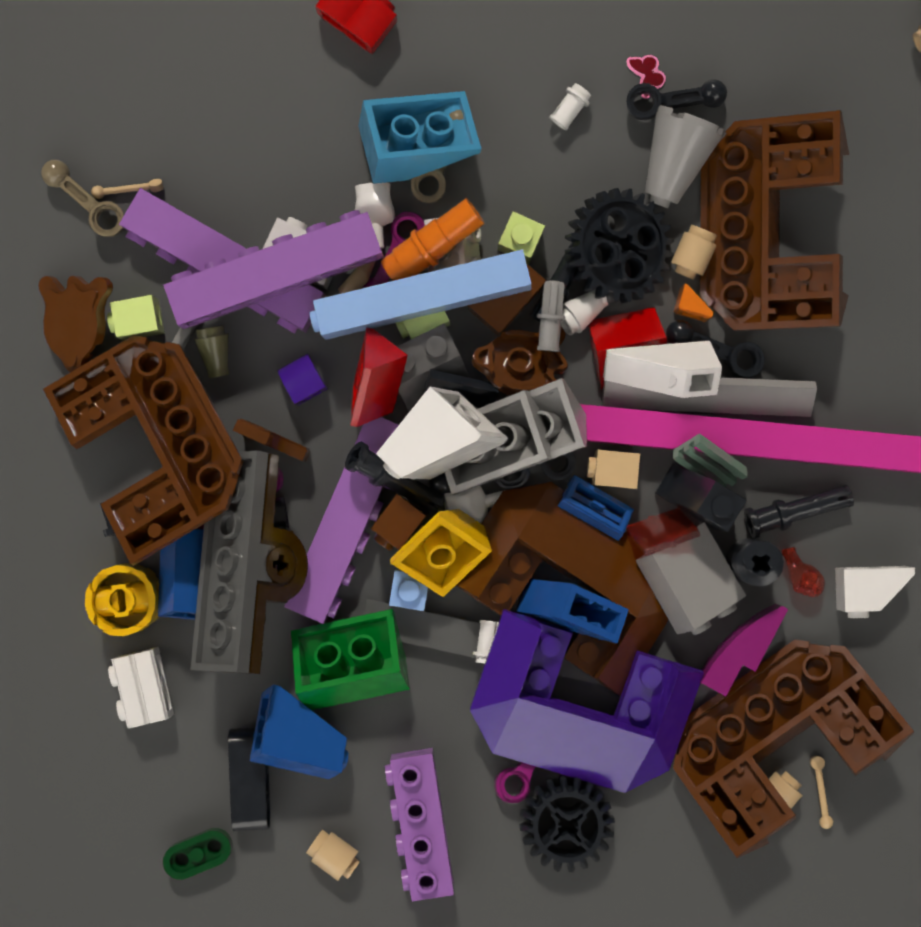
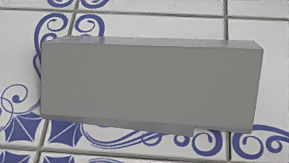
(538, 429)

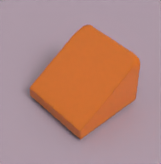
(691, 305)

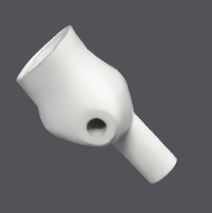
(378, 203)
(472, 502)

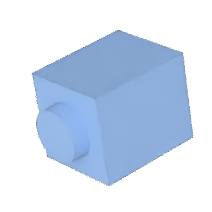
(407, 592)

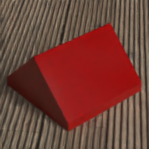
(624, 331)
(376, 378)

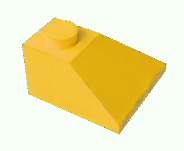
(444, 550)

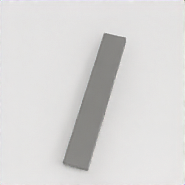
(733, 397)

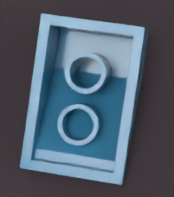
(416, 134)

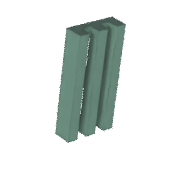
(705, 464)

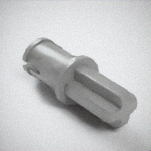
(551, 316)

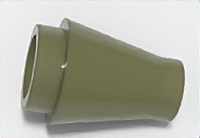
(213, 348)

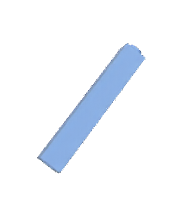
(421, 295)

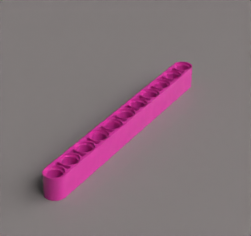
(755, 438)

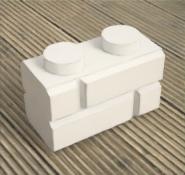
(141, 688)

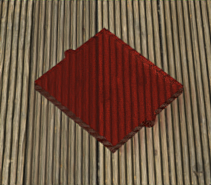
(662, 531)

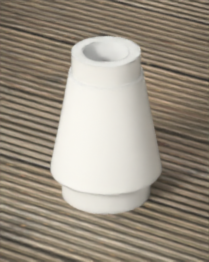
(581, 312)

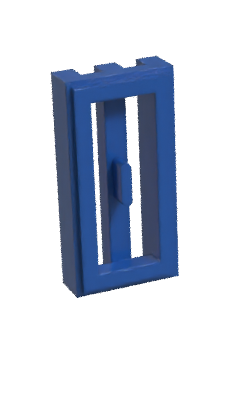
(593, 511)

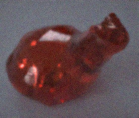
(803, 576)

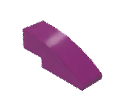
(742, 648)

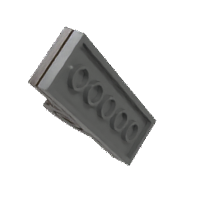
(242, 572)

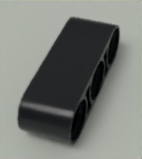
(247, 784)

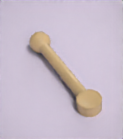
(154, 185)
(818, 764)

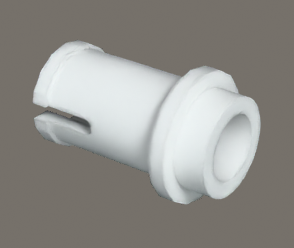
(570, 106)
(485, 639)

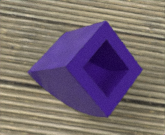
(302, 380)

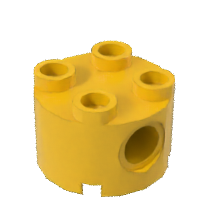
(123, 599)

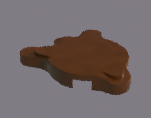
(74, 317)
(516, 364)

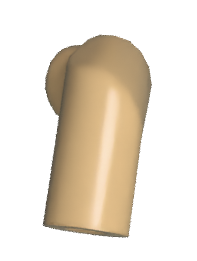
(357, 279)

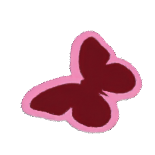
(648, 71)

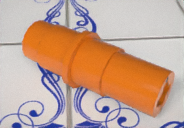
(432, 241)

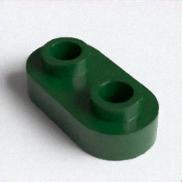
(199, 853)

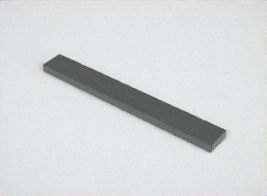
(449, 634)

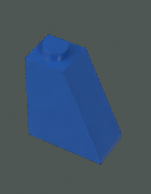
(180, 576)
(573, 609)
(296, 737)

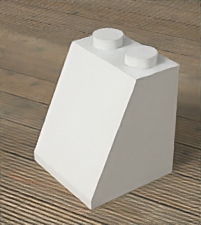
(438, 436)

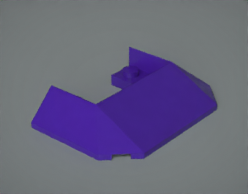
(608, 750)

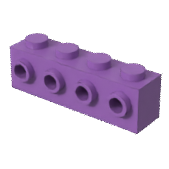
(421, 824)

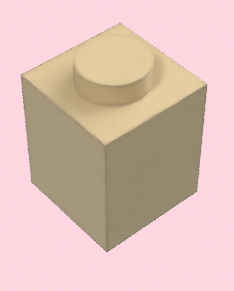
(614, 469)

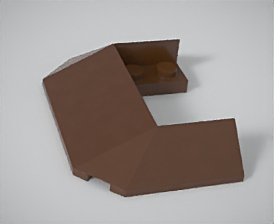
(742, 207)
(181, 424)
(531, 528)
(764, 712)

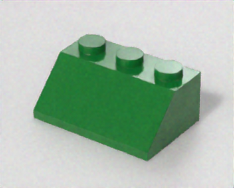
(349, 660)

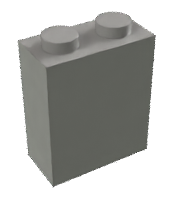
(692, 582)

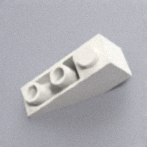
(670, 369)

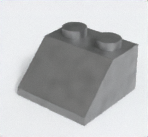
(425, 352)

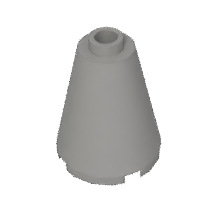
(678, 153)

